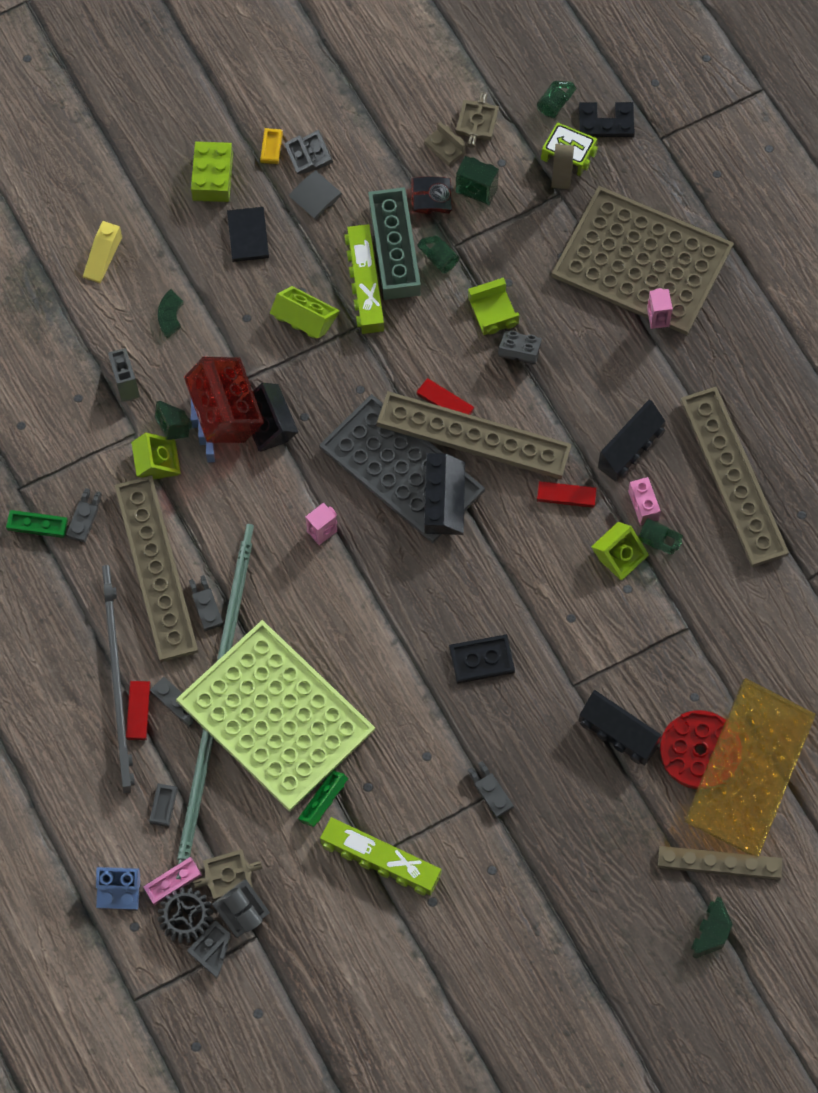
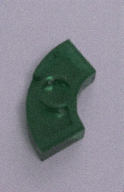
(168, 313)

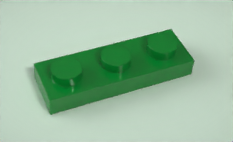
(36, 523)
(323, 798)

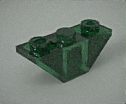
(714, 930)

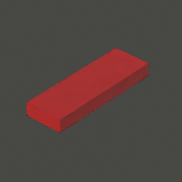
(440, 396)
(566, 494)
(138, 710)

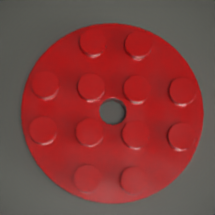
(679, 745)

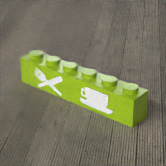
(365, 279)
(380, 856)

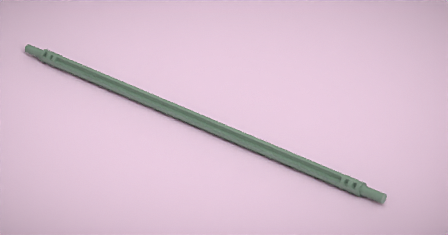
(207, 739)

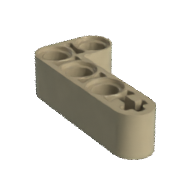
(562, 166)

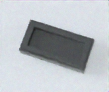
(163, 805)

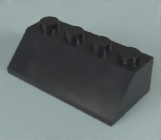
(632, 441)
(444, 495)
(619, 728)

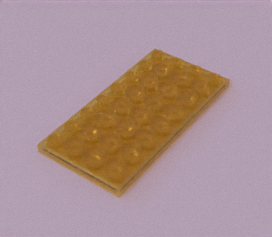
(750, 768)

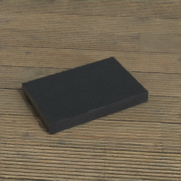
(248, 234)
(482, 658)

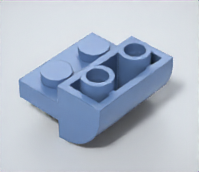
(117, 887)

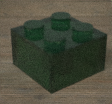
(477, 180)

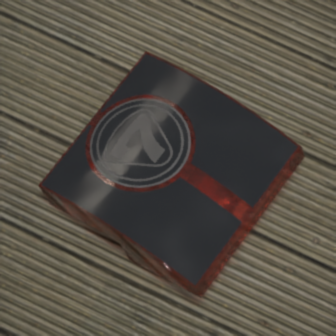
(431, 194)

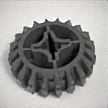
(179, 919)

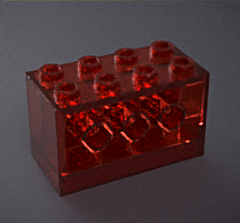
(223, 399)

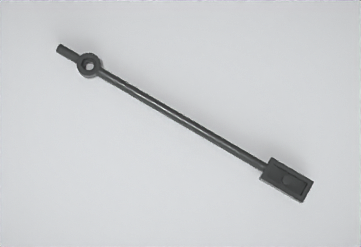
(125, 758)

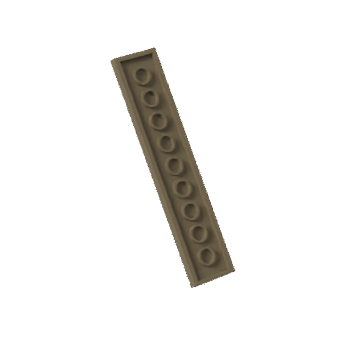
(474, 435)
(734, 477)
(156, 569)

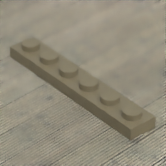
(719, 862)

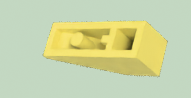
(102, 251)

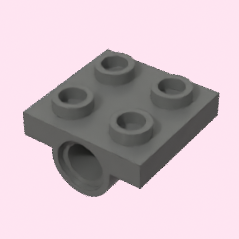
(520, 346)
(241, 908)

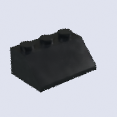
(277, 419)

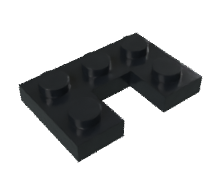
(596, 127)

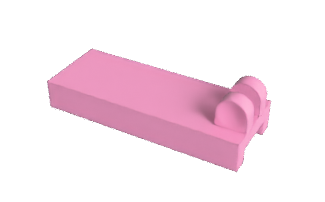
(167, 882)

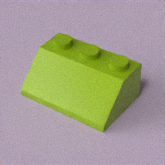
(304, 312)

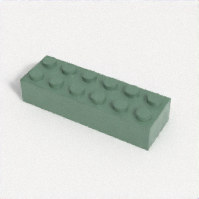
(394, 243)

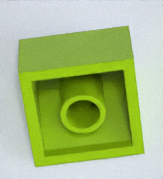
(155, 456)
(620, 550)

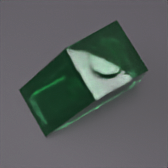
(172, 421)

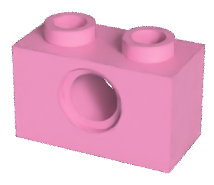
(659, 308)
(644, 500)
(321, 523)

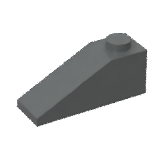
(124, 375)

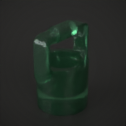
(555, 98)
(440, 254)
(654, 535)

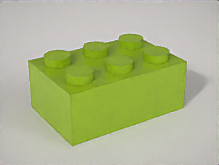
(212, 171)

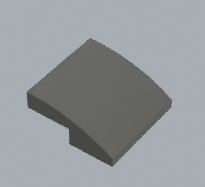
(308, 152)
(315, 194)

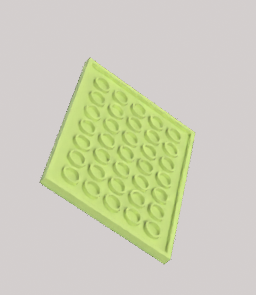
(275, 715)

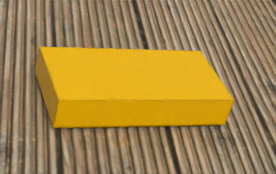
(271, 146)

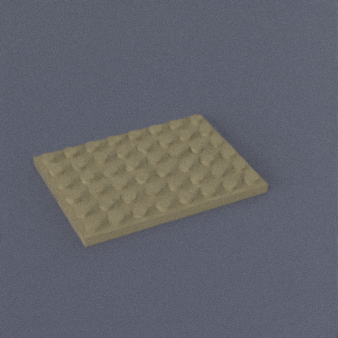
(632, 249)

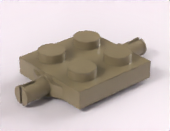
(477, 120)
(226, 872)

